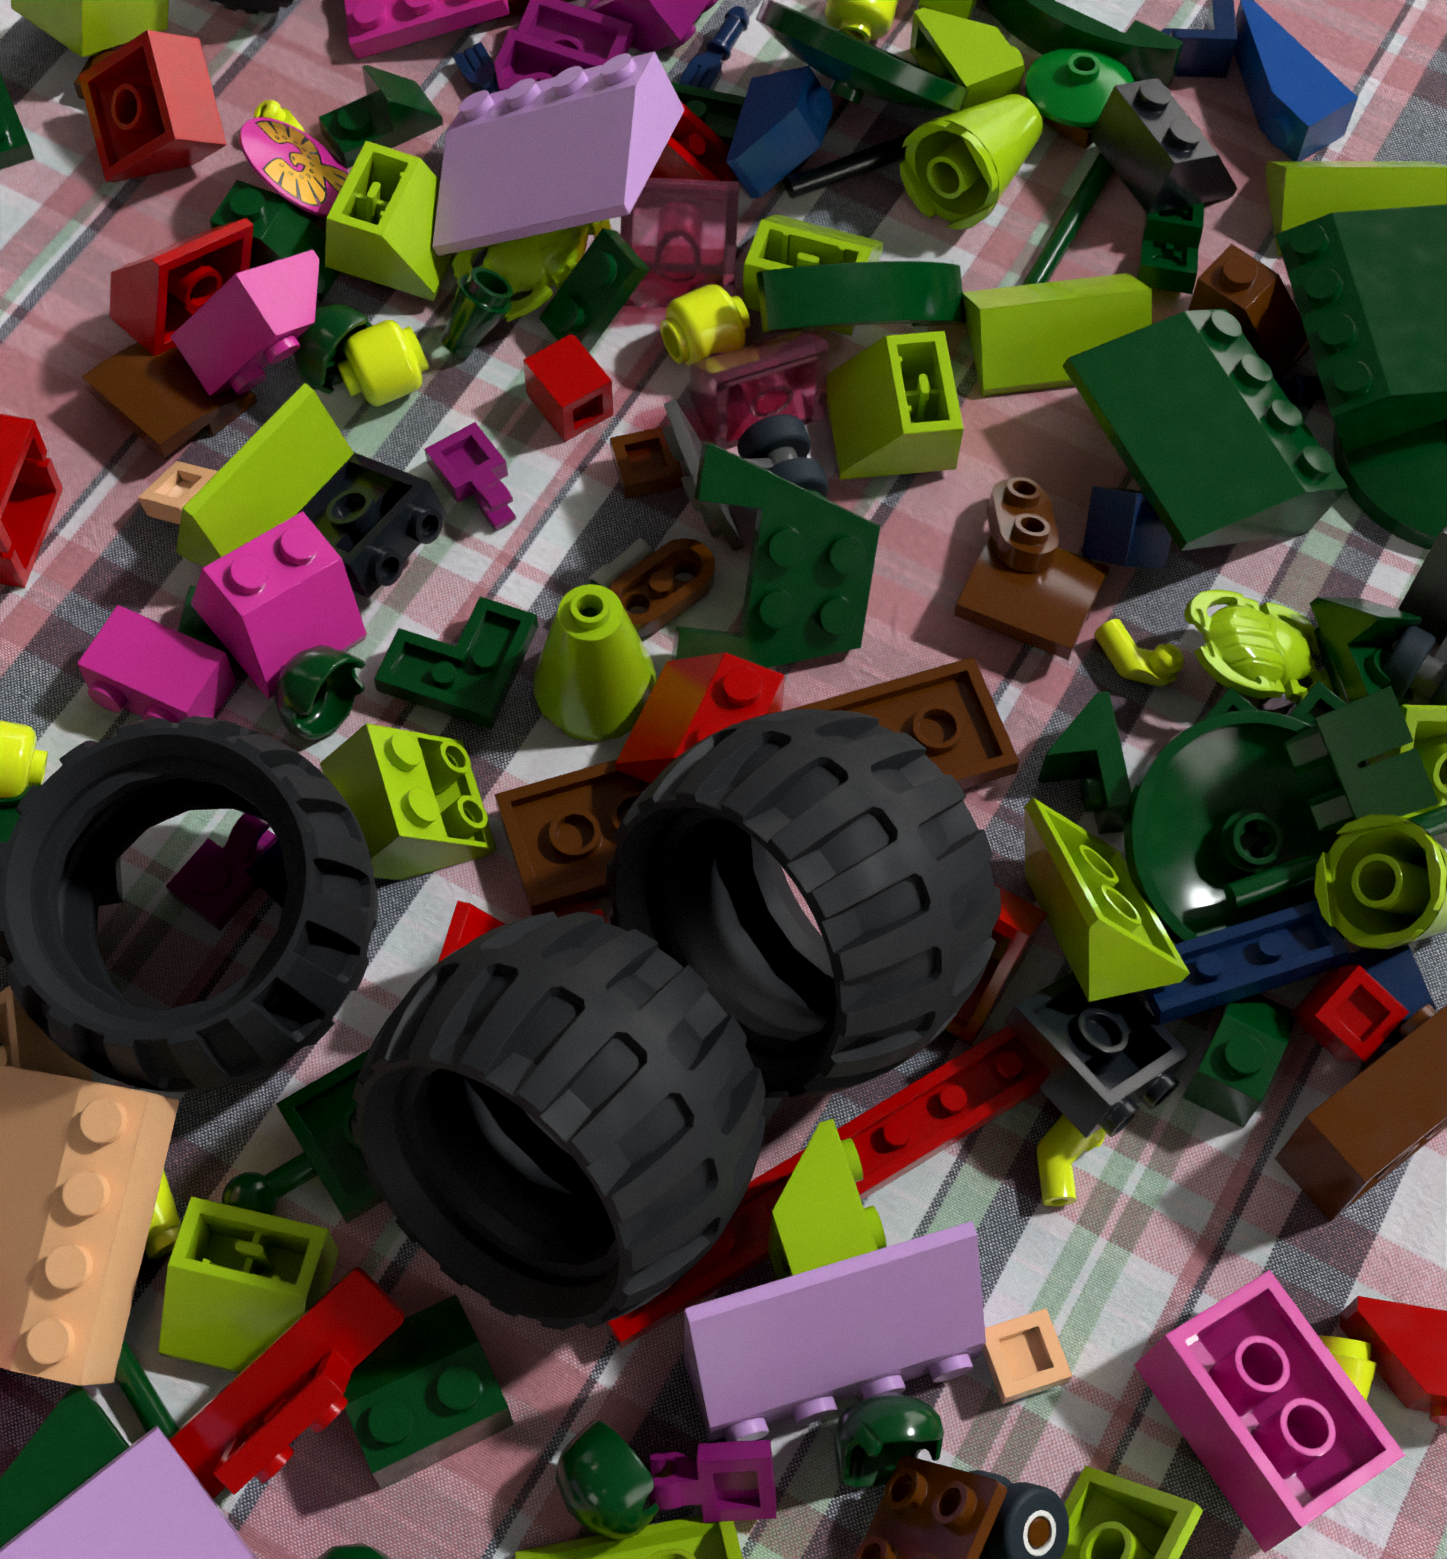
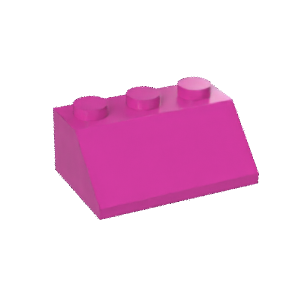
(1267, 1410)

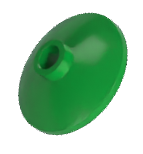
(1074, 84)

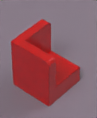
(568, 387)
(1349, 1013)

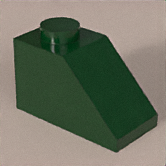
(278, 229)
(1241, 1058)

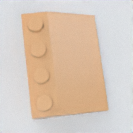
(74, 1218)

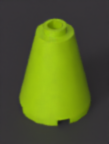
(969, 158)
(593, 667)
(1383, 883)

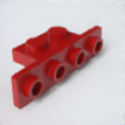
(287, 1387)

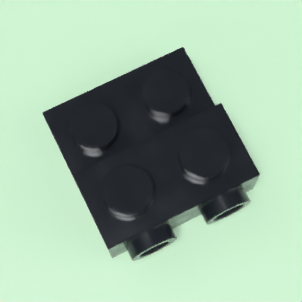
(375, 519)
(1098, 1054)

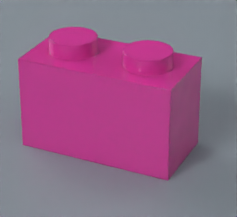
(154, 670)

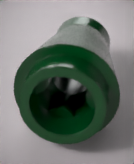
(477, 308)

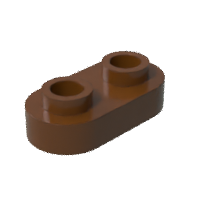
(1022, 525)
(657, 589)

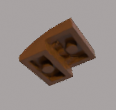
(162, 397)
(1037, 607)

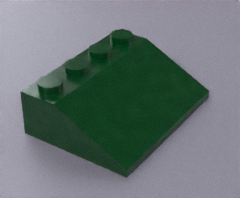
(1374, 316)
(1207, 431)

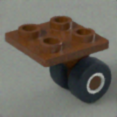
(963, 1515)

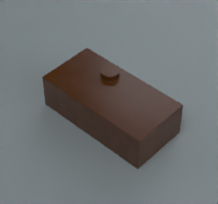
(1374, 1119)

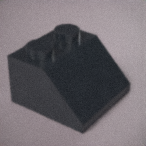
(1159, 149)

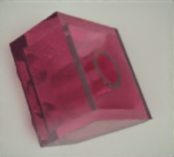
(684, 236)
(760, 381)

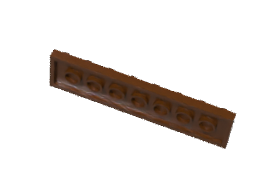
(567, 823)

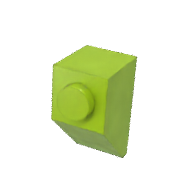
(967, 54)

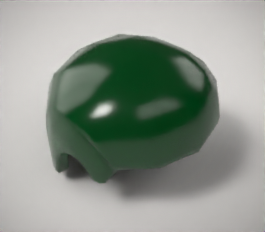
(324, 344)
(317, 691)
(880, 1432)
(605, 1483)

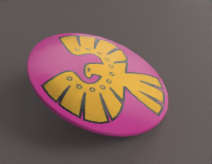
(293, 164)

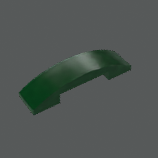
(1054, 26)
(861, 295)

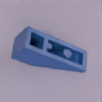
(1290, 90)

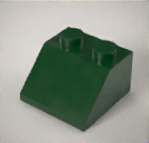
(424, 1394)

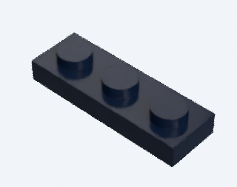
(1249, 961)

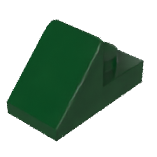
(387, 116)
(1361, 640)
(1093, 753)

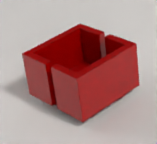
(26, 497)

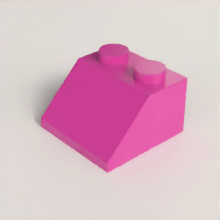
(250, 323)
(279, 599)

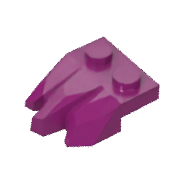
(559, 37)

